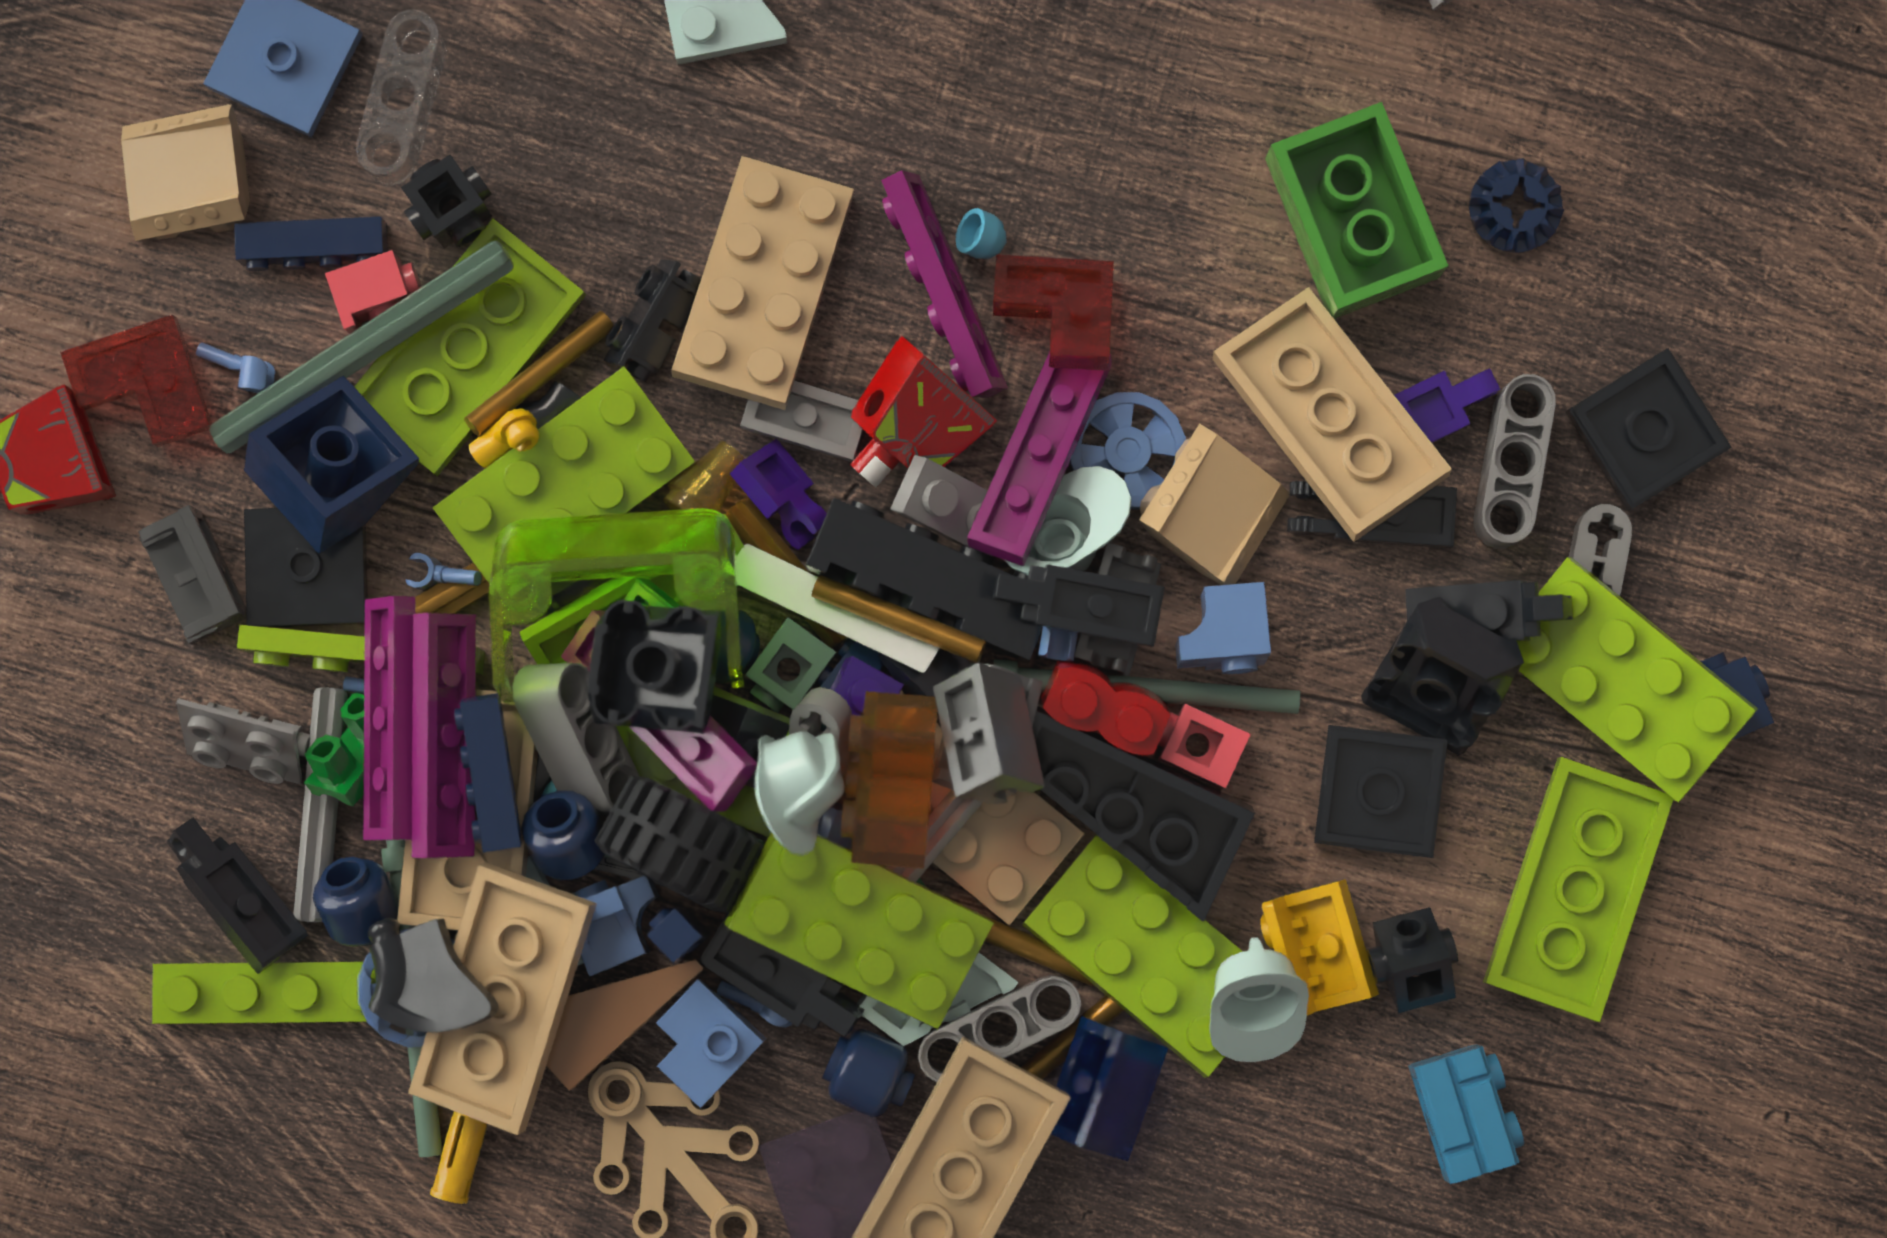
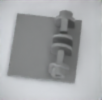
(223, 737)

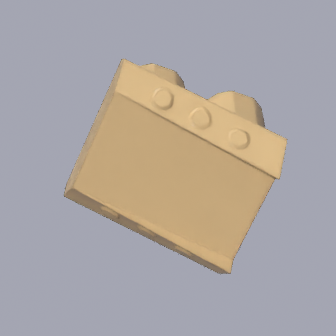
(185, 173)
(1213, 507)

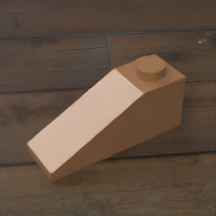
(607, 1016)

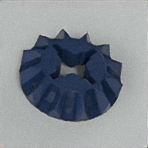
(1494, 221)

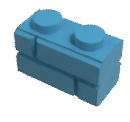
(1465, 1113)

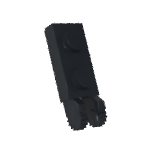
(1422, 523)

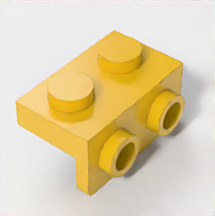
(1323, 942)

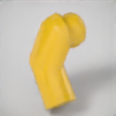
(512, 430)

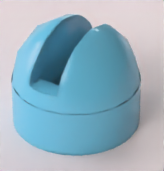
(980, 234)

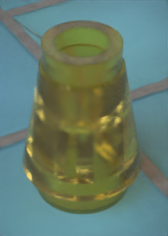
(706, 481)

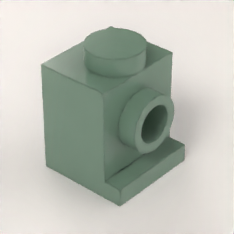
(789, 643)

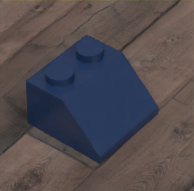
(328, 463)

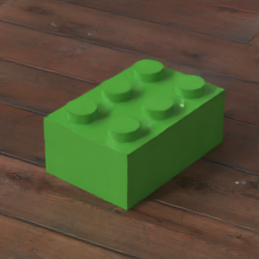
(1356, 210)

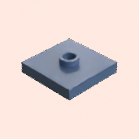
(283, 61)

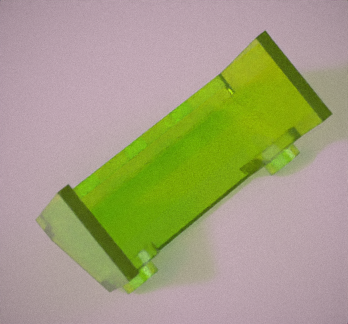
(534, 552)

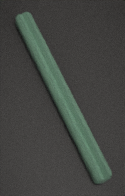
(365, 343)

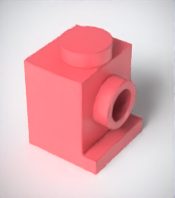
(370, 287)
(1223, 749)

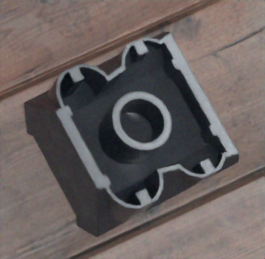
(654, 667)
(1444, 675)

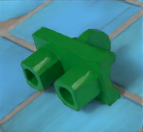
(340, 761)

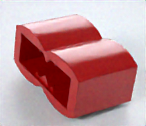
(1121, 711)

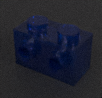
(1109, 1087)

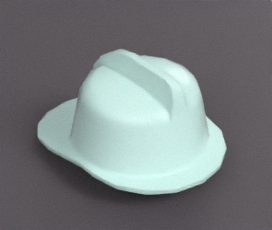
(1081, 519)
(797, 785)
(1257, 1005)

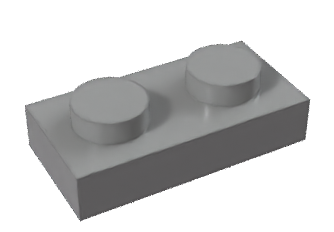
(811, 420)
(939, 499)

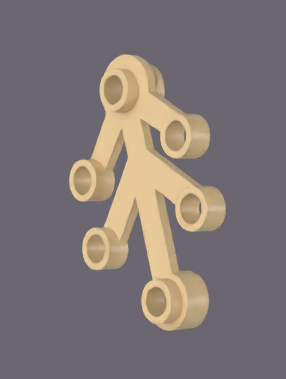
(664, 1148)

